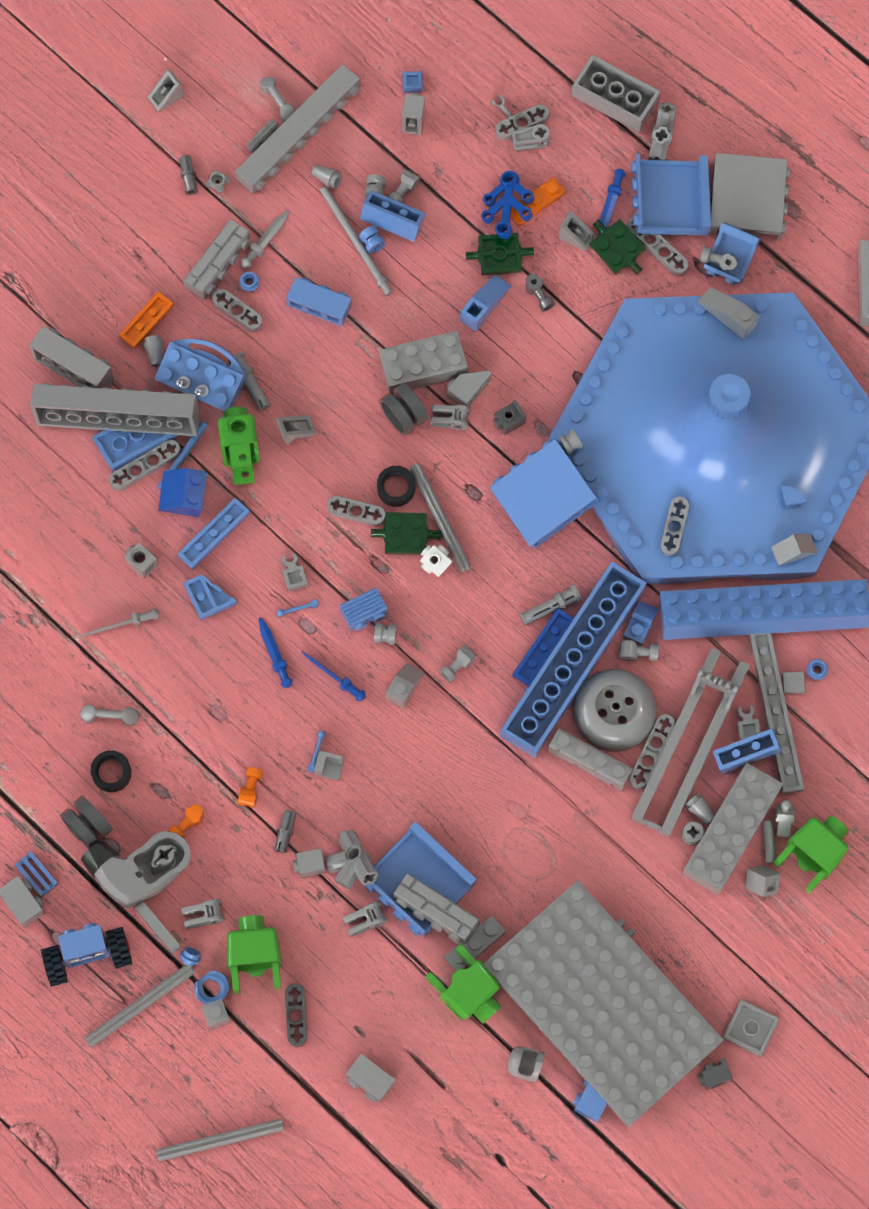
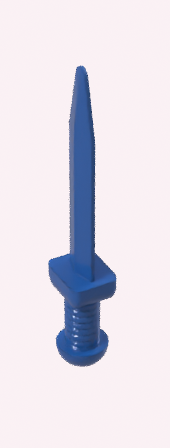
(613, 192)
(279, 665)
(345, 684)

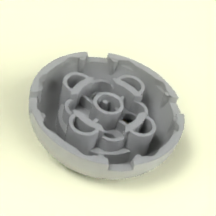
(607, 731)

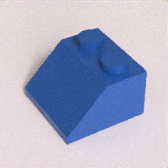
(183, 491)

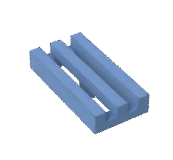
(25, 860)

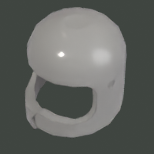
(525, 1063)

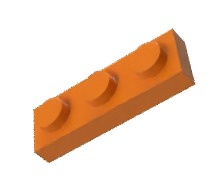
(544, 197)
(146, 320)

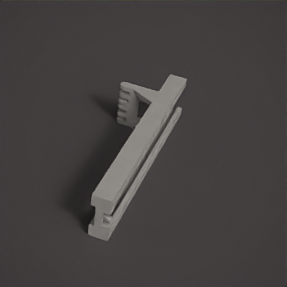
(703, 678)

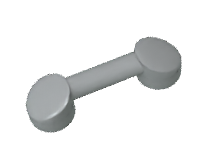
(268, 86)
(128, 715)

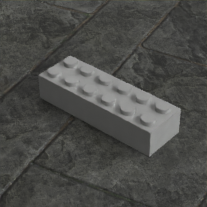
(732, 829)

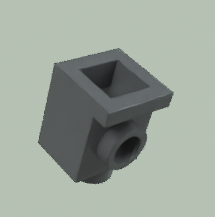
(508, 425)
(714, 1075)

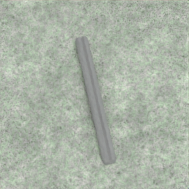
(440, 517)
(139, 1005)
(220, 1139)

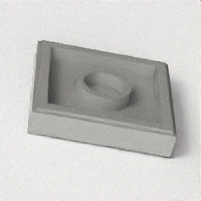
(751, 1028)

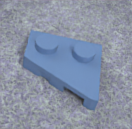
(207, 597)

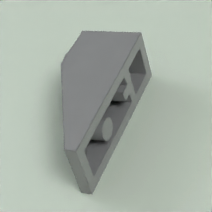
(730, 312)

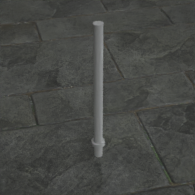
(381, 281)

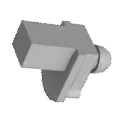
(784, 816)

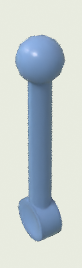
(314, 604)
(321, 734)

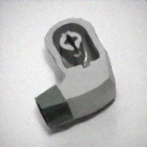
(142, 872)

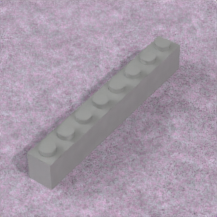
(298, 129)

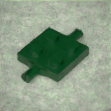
(617, 246)
(499, 254)
(405, 533)

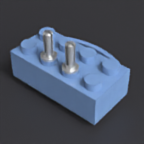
(202, 373)

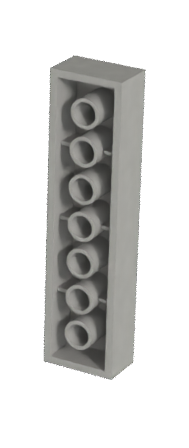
(115, 409)

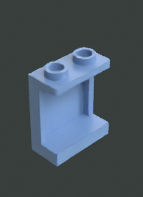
(738, 243)

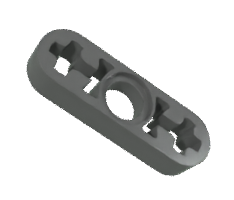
(289, 1000)

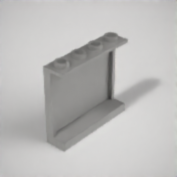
(749, 193)

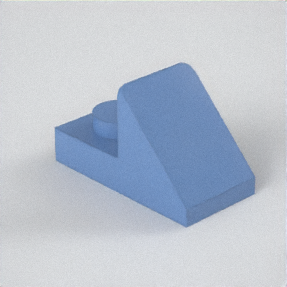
(640, 622)

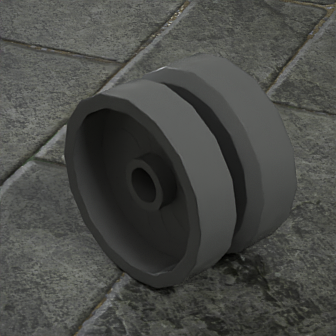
(403, 409)
(82, 825)

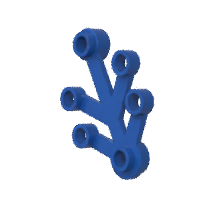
(506, 203)

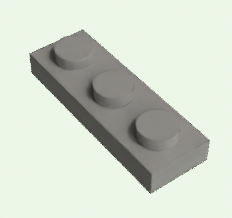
(479, 941)

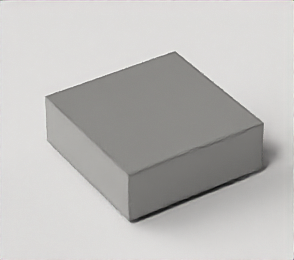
(793, 682)

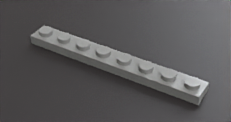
(776, 711)

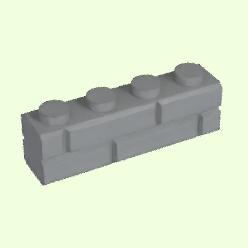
(217, 259)
(590, 759)
(436, 909)

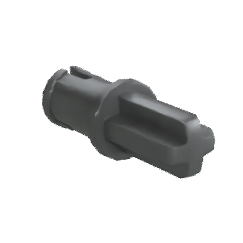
(188, 175)
(285, 831)

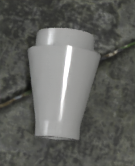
(328, 176)
(154, 349)
(700, 808)

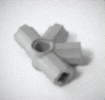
(662, 131)
(351, 862)

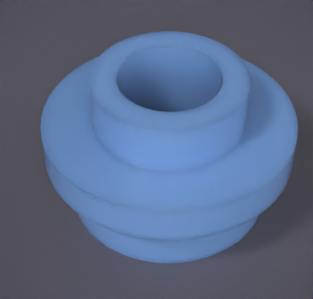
(249, 276)
(820, 664)
(190, 956)

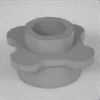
(216, 175)

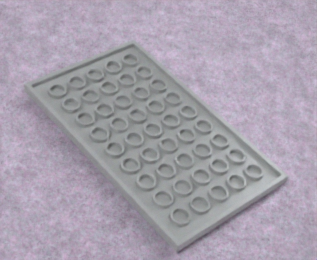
(603, 1003)

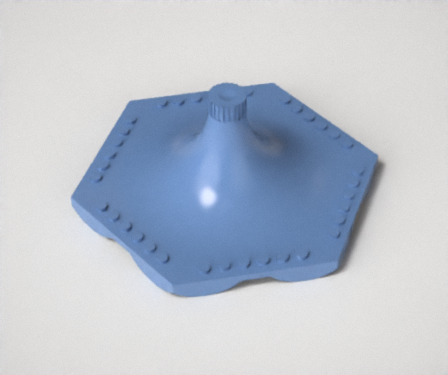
(724, 423)

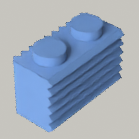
(364, 609)

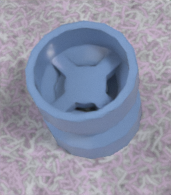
(372, 240)

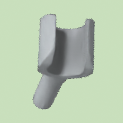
(501, 105)

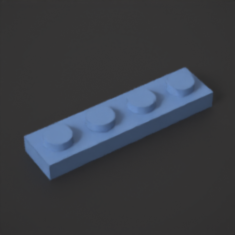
(213, 533)

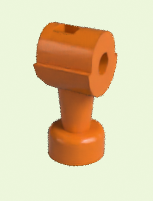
(247, 794)
(194, 816)

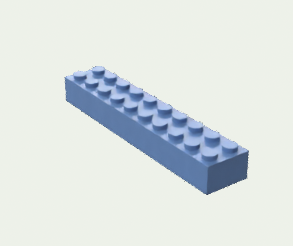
(764, 609)
(573, 659)

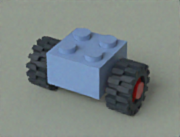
(82, 948)

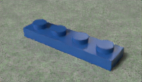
(542, 647)

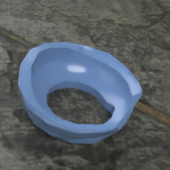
(214, 976)

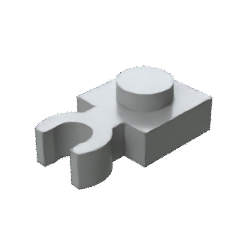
(294, 575)
(747, 726)

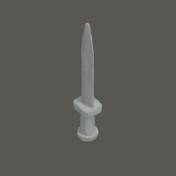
(258, 248)
(136, 618)

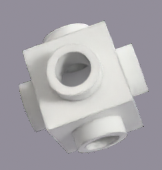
(443, 559)

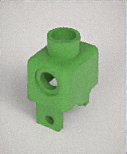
(239, 443)
(817, 848)
(253, 950)
(470, 989)

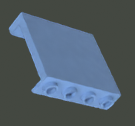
(671, 196)
(544, 493)
(426, 861)

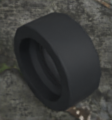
(396, 471)
(111, 755)

